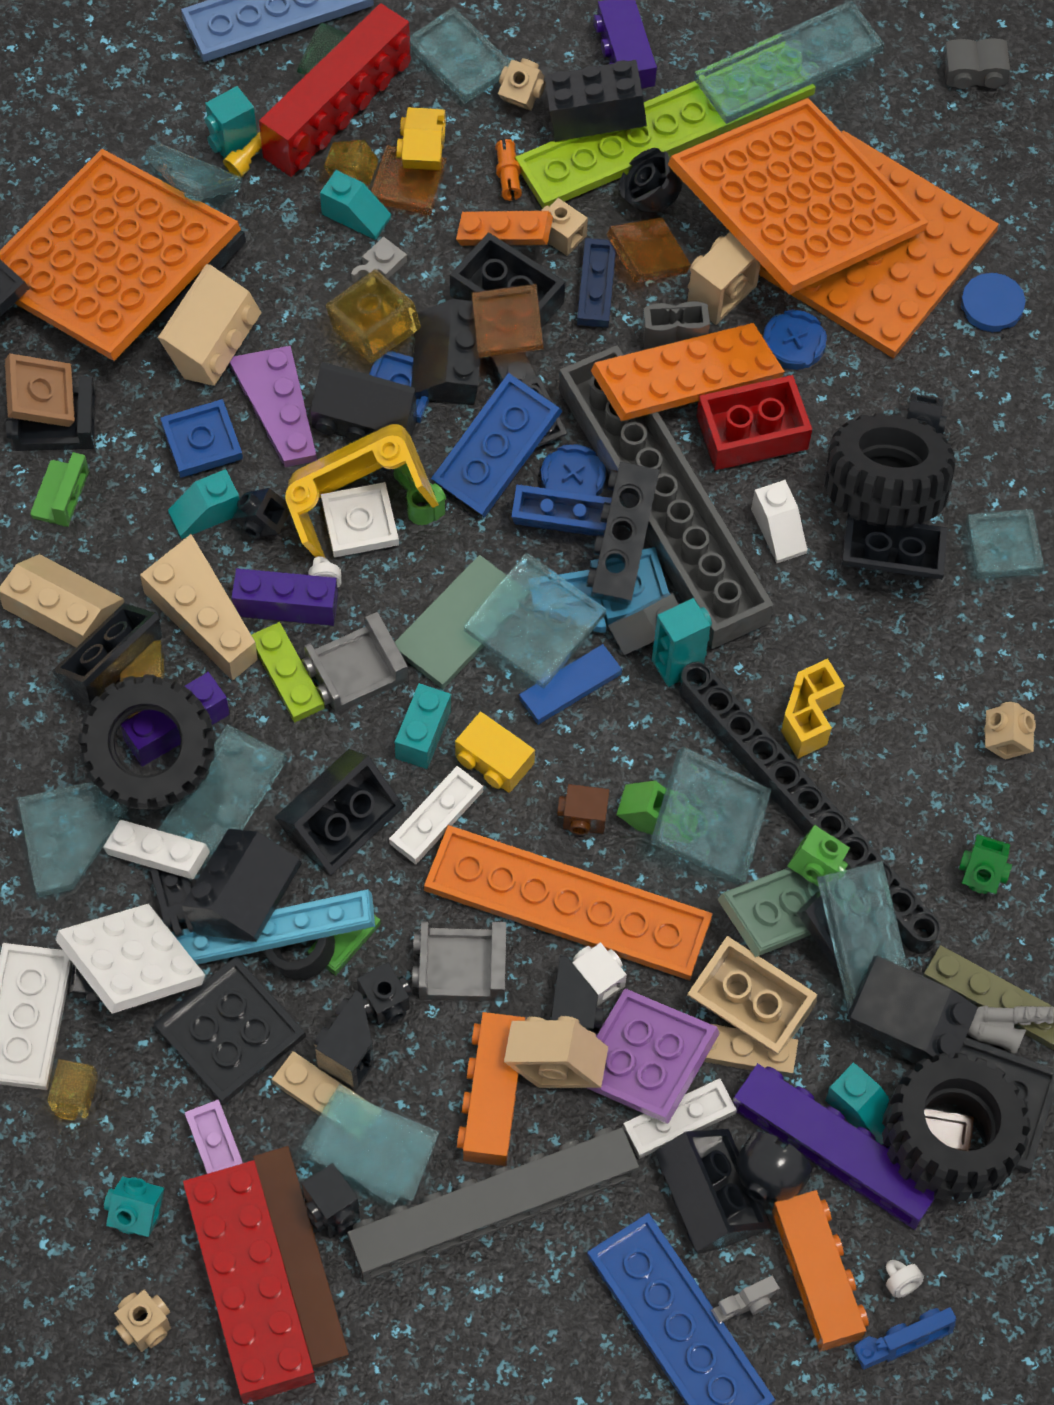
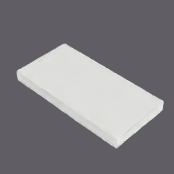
(31, 1012)

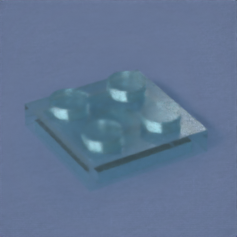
(1004, 543)

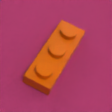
(508, 226)

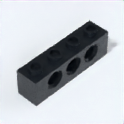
(642, 483)

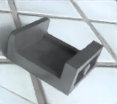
(356, 665)
(460, 963)

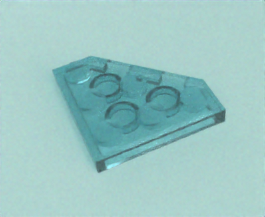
(190, 174)
(66, 833)

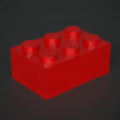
(754, 422)

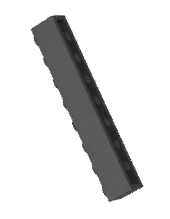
(492, 1203)

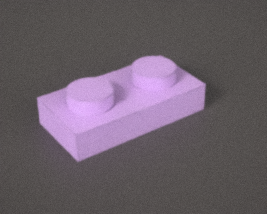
(213, 1137)

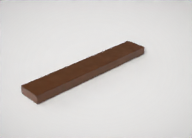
(301, 1257)

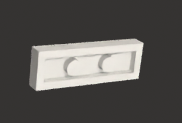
(433, 816)
(156, 849)
(695, 1112)

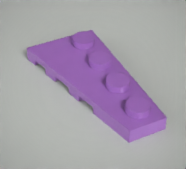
(277, 400)

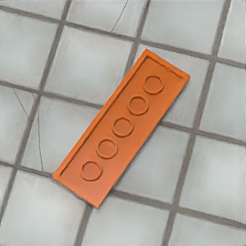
(685, 370)

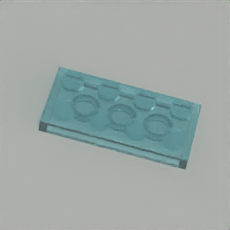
(230, 792)
(860, 922)

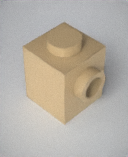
(567, 226)

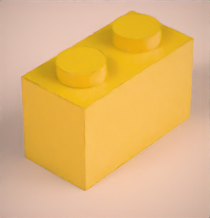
(494, 753)

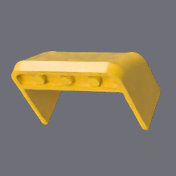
(384, 448)

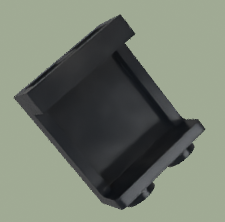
(43, 436)

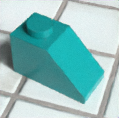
(353, 205)
(205, 504)
(859, 1100)

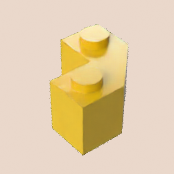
(422, 138)
(813, 692)

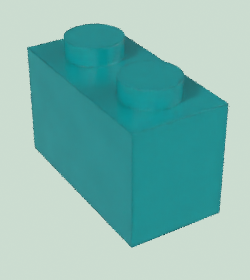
(230, 121)
(423, 726)

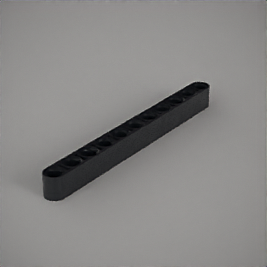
(800, 790)

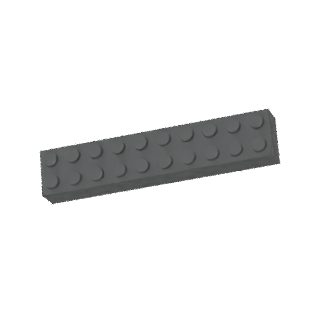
(683, 521)

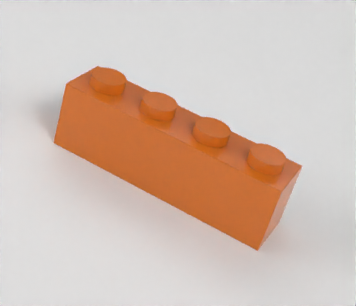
(492, 1094)
(819, 1271)

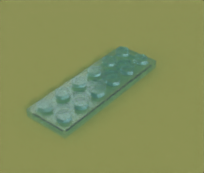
(788, 61)

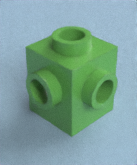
(818, 855)

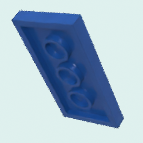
(496, 445)

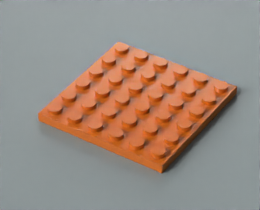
(798, 195)
(113, 252)
(899, 287)

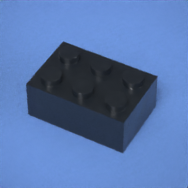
(595, 100)
(500, 266)

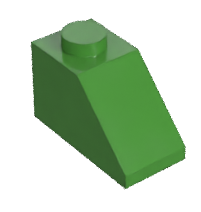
(641, 805)

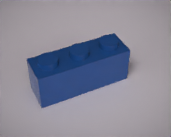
(559, 510)

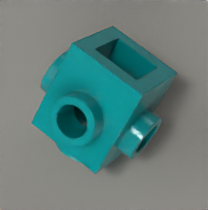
(134, 1206)

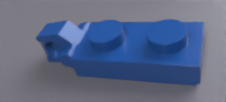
(905, 1339)

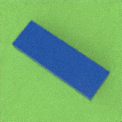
(571, 684)

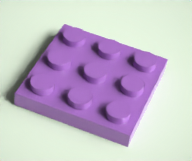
(652, 1054)

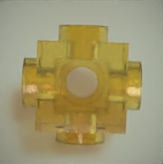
(352, 159)

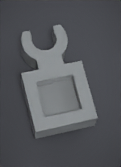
(383, 257)
(752, 1298)

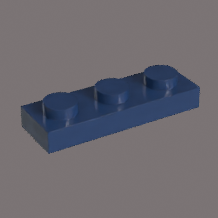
(596, 283)

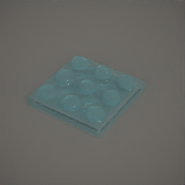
(535, 620)
(711, 816)

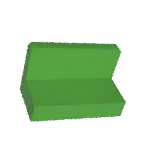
(60, 490)

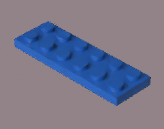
(676, 1318)

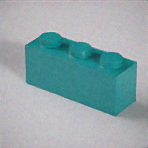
(680, 639)

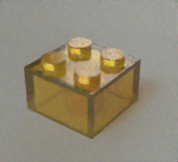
(373, 316)

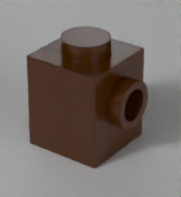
(584, 809)

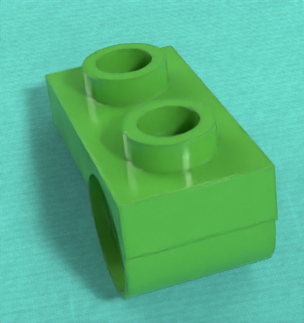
(420, 514)

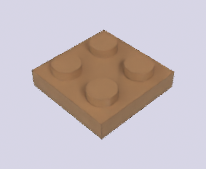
(39, 390)

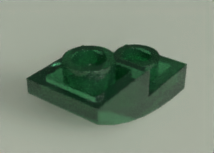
(321, 44)

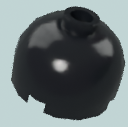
(650, 182)
(771, 1170)

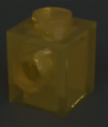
(72, 1089)

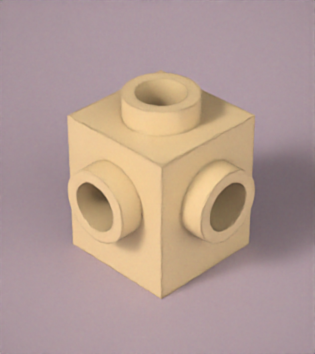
(521, 83)
(1009, 730)
(146, 1332)

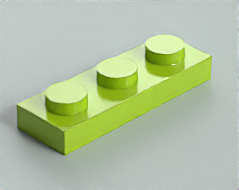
(287, 672)

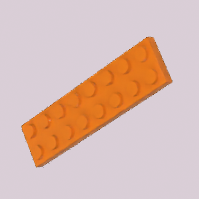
(568, 902)

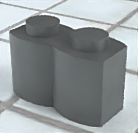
(976, 63)
(670, 323)

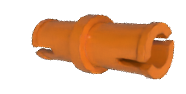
(508, 170)

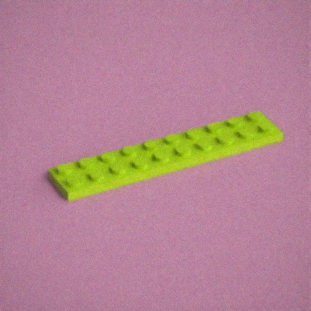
(673, 125)

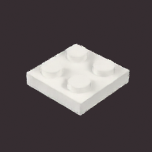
(359, 519)

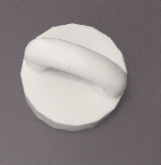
(324, 568)
(902, 1278)

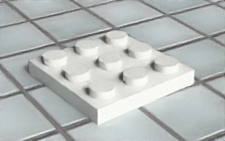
(130, 958)

